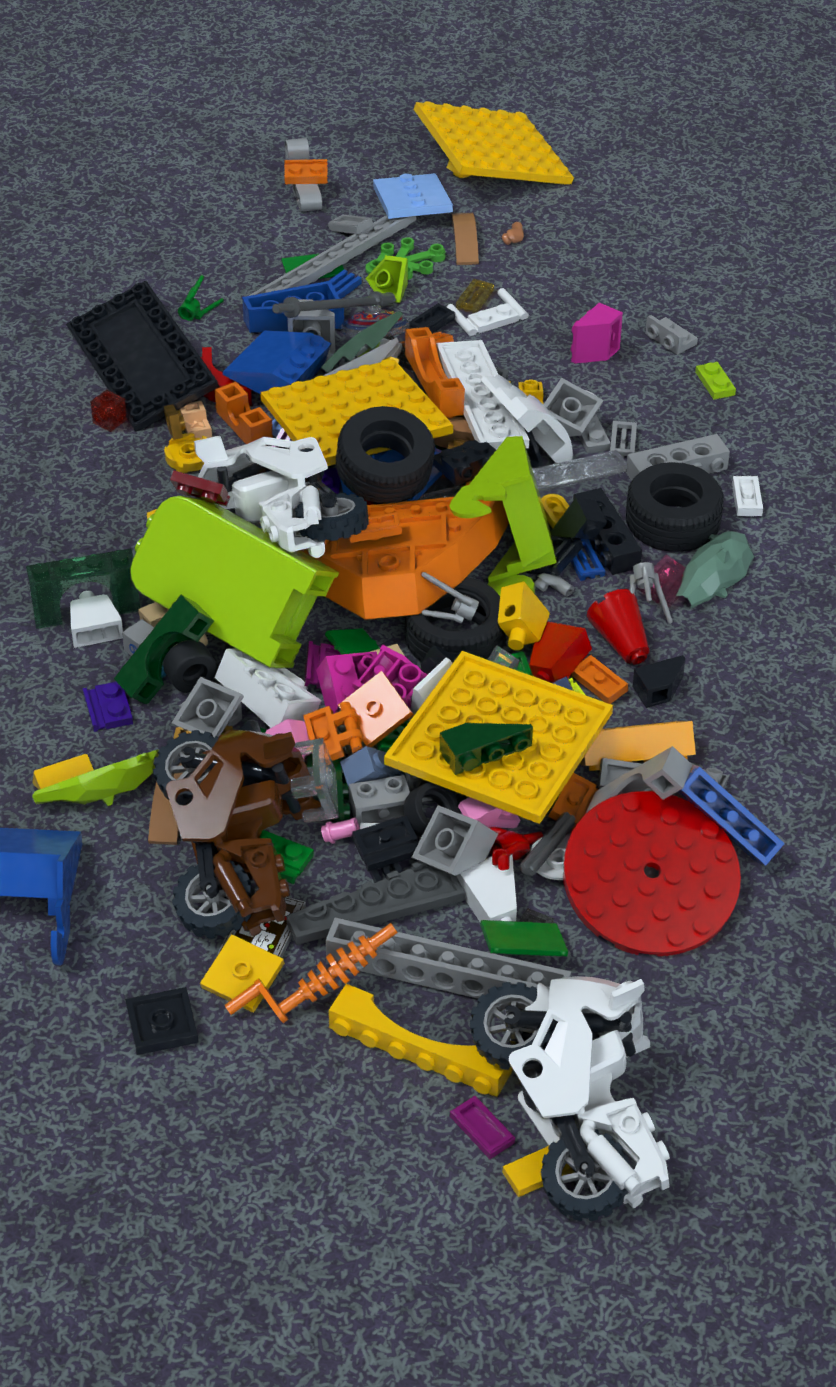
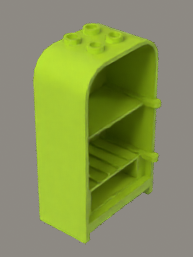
(233, 573)

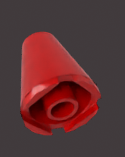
(621, 625)

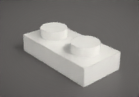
(747, 496)

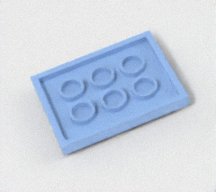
(412, 195)

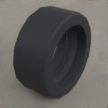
(413, 804)

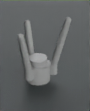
(645, 577)
(463, 605)

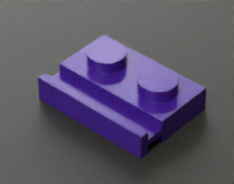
(107, 706)

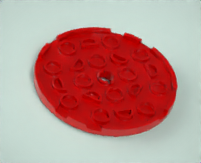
(642, 913)

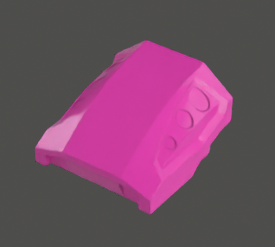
(398, 669)

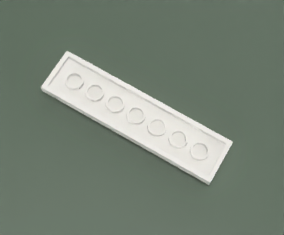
(482, 409)

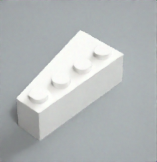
(265, 689)

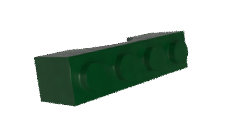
(142, 672)

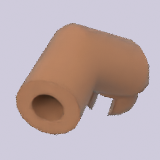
(513, 235)

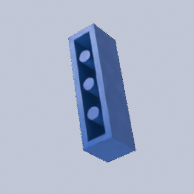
(731, 816)

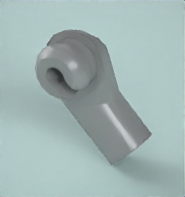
(554, 581)

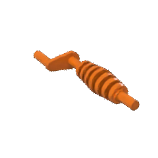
(317, 983)

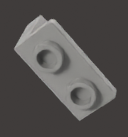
(670, 334)

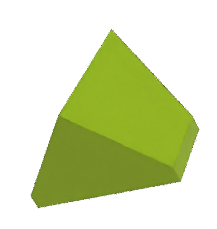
(390, 276)

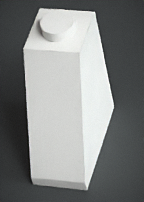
(490, 891)

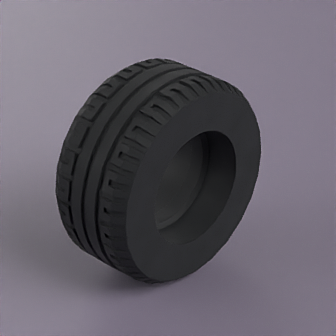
(387, 429)
(672, 527)

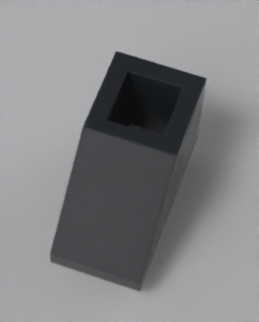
(658, 681)

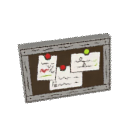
(274, 935)

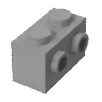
(378, 799)

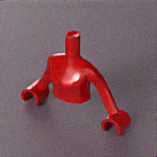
(512, 844)

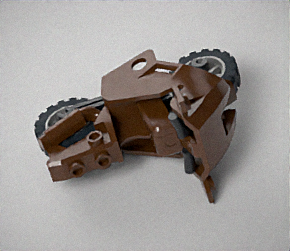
(222, 805)

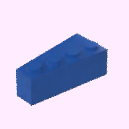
(259, 313)

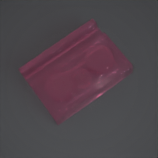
(670, 579)

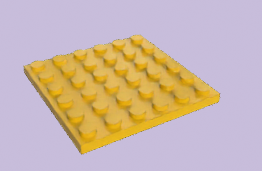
(492, 143)
(325, 403)
(488, 692)

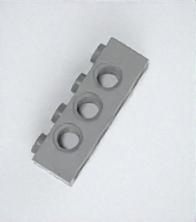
(704, 452)

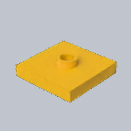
(238, 968)

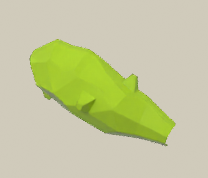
(100, 783)

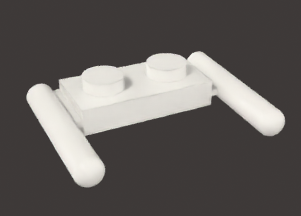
(493, 317)

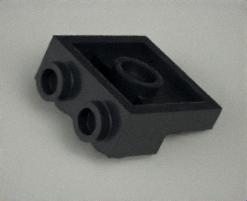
(464, 461)

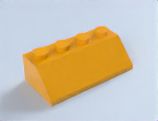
(640, 742)

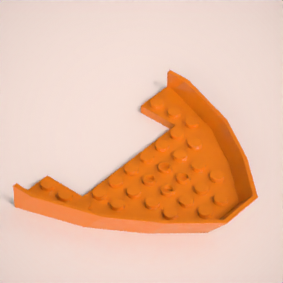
(386, 574)

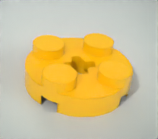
(178, 459)

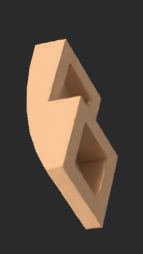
(196, 420)

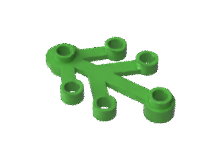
(435, 253)

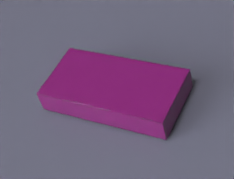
(482, 1127)

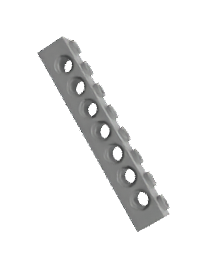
(438, 963)

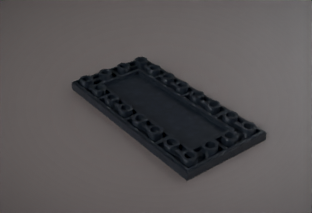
(142, 355)

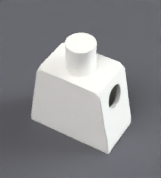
(94, 620)

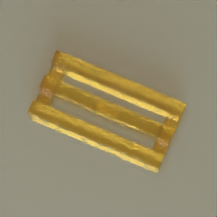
(475, 307)

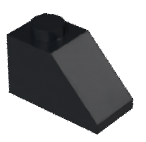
(580, 520)

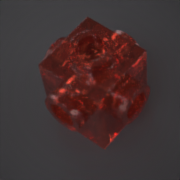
(108, 410)

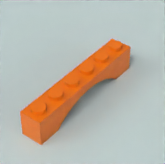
(424, 359)

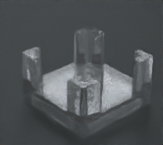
(320, 782)

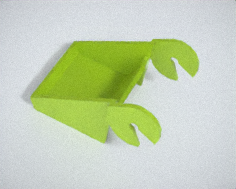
(511, 479)

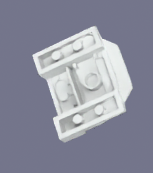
(533, 417)

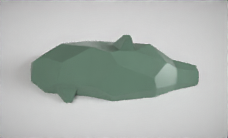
(716, 567)

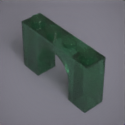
(52, 579)

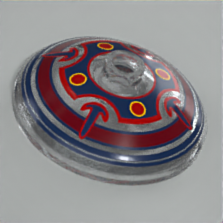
(366, 318)

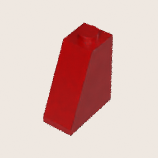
(559, 651)

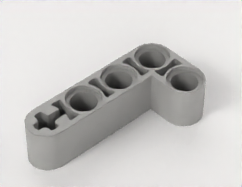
(307, 194)

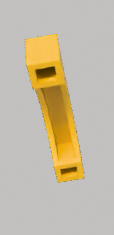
(359, 1018)

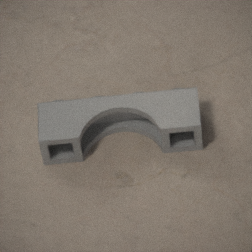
(662, 774)

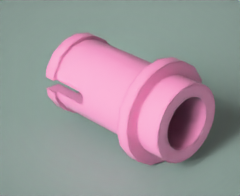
(339, 830)

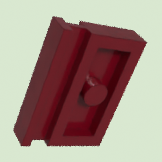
(200, 488)

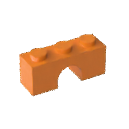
(235, 410)

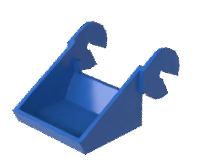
(42, 866)

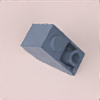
(367, 765)

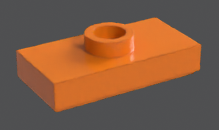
(379, 527)

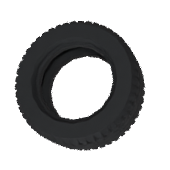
(479, 641)

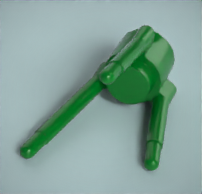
(191, 307)

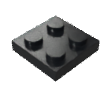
(161, 1021)

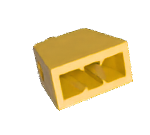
(521, 615)

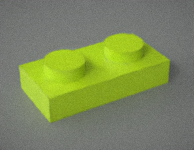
(715, 380)

